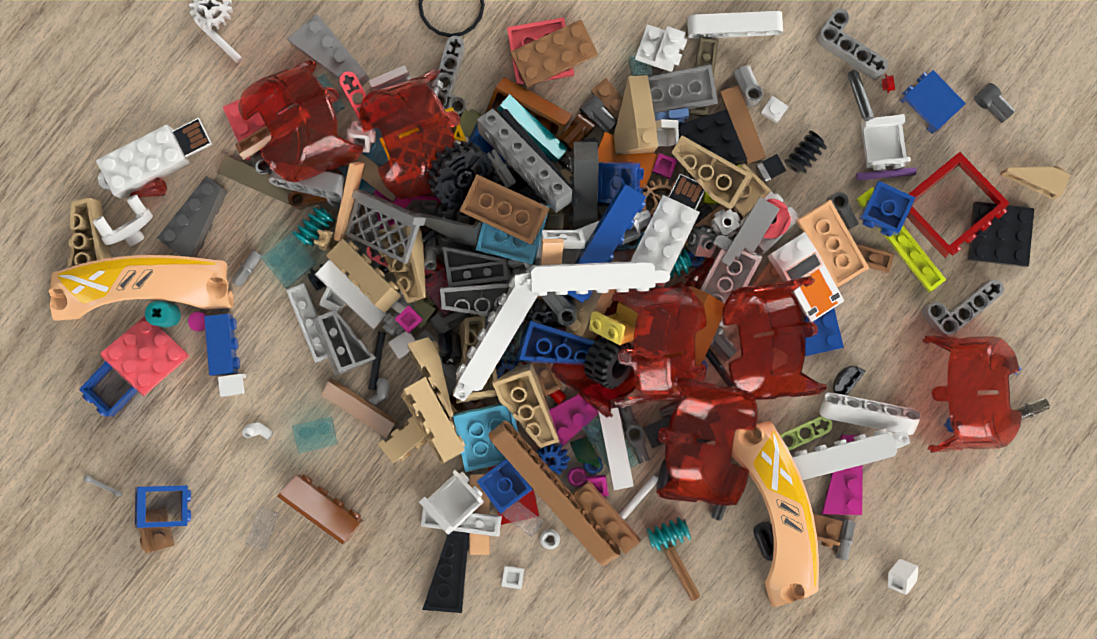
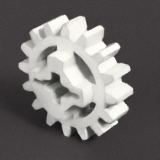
(214, 16)

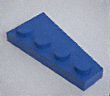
(828, 335)

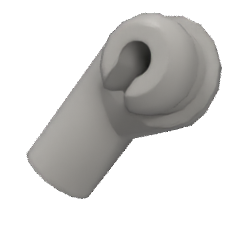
(382, 392)

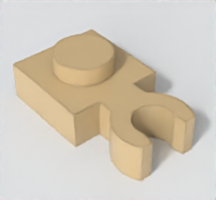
(326, 241)

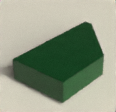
(585, 452)

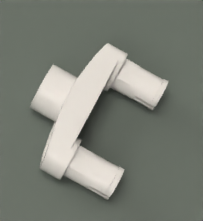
(130, 230)

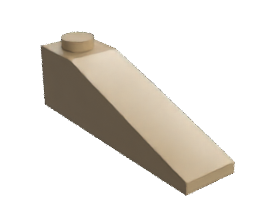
(636, 120)
(409, 275)
(524, 398)

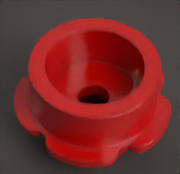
(888, 83)

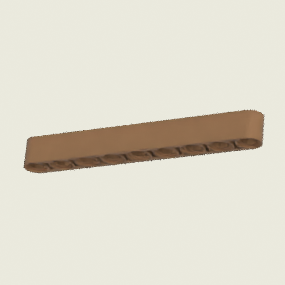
(554, 493)

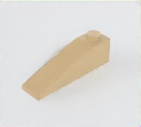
(716, 175)
(427, 360)

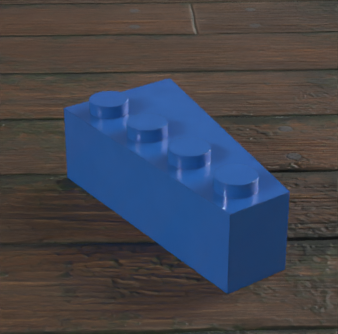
(551, 346)

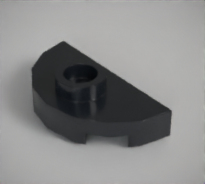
(847, 379)

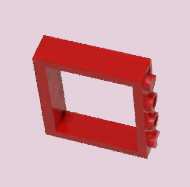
(928, 231)

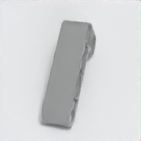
(854, 47)
(451, 74)
(323, 185)
(967, 305)

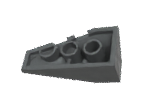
(448, 220)

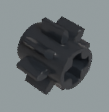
(540, 311)

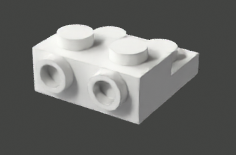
(661, 47)

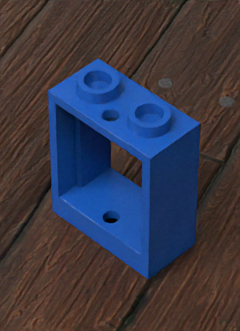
(92, 397)
(140, 506)

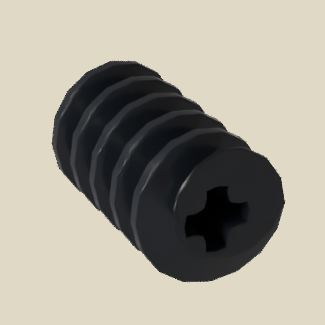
(805, 152)

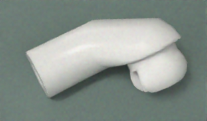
(256, 429)

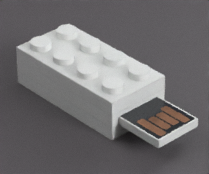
(151, 157)
(670, 225)

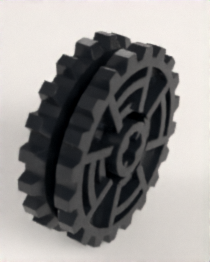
(455, 172)

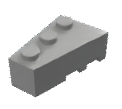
(341, 344)

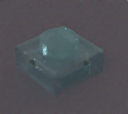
(639, 68)
(594, 430)

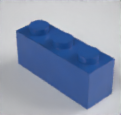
(221, 344)

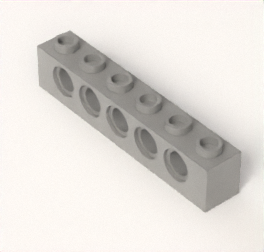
(524, 160)

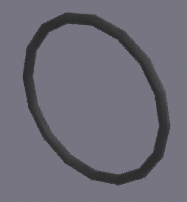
(453, 34)

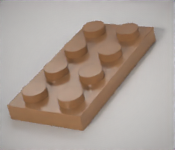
(554, 53)
(504, 209)

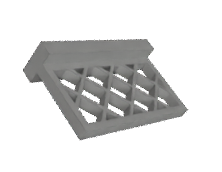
(385, 209)

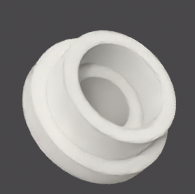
(552, 545)

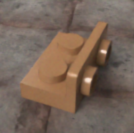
(827, 530)
(156, 537)

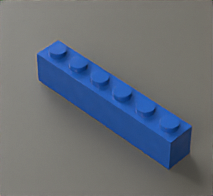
(610, 230)

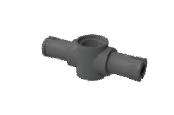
(638, 443)

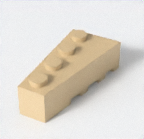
(363, 275)
(597, 302)
(405, 439)

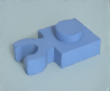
(680, 115)

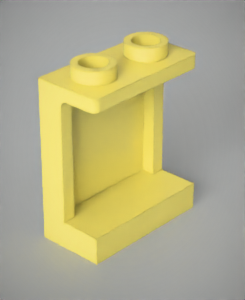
(616, 327)

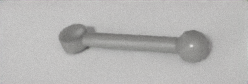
(88, 478)

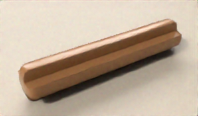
(682, 573)

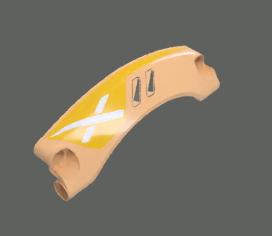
(160, 277)
(795, 553)

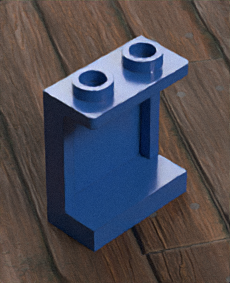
(933, 100)

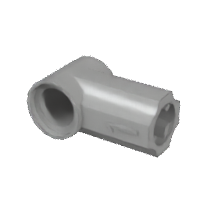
(748, 84)

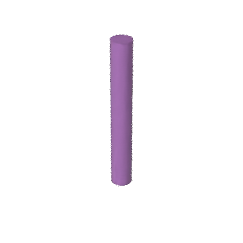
(886, 174)

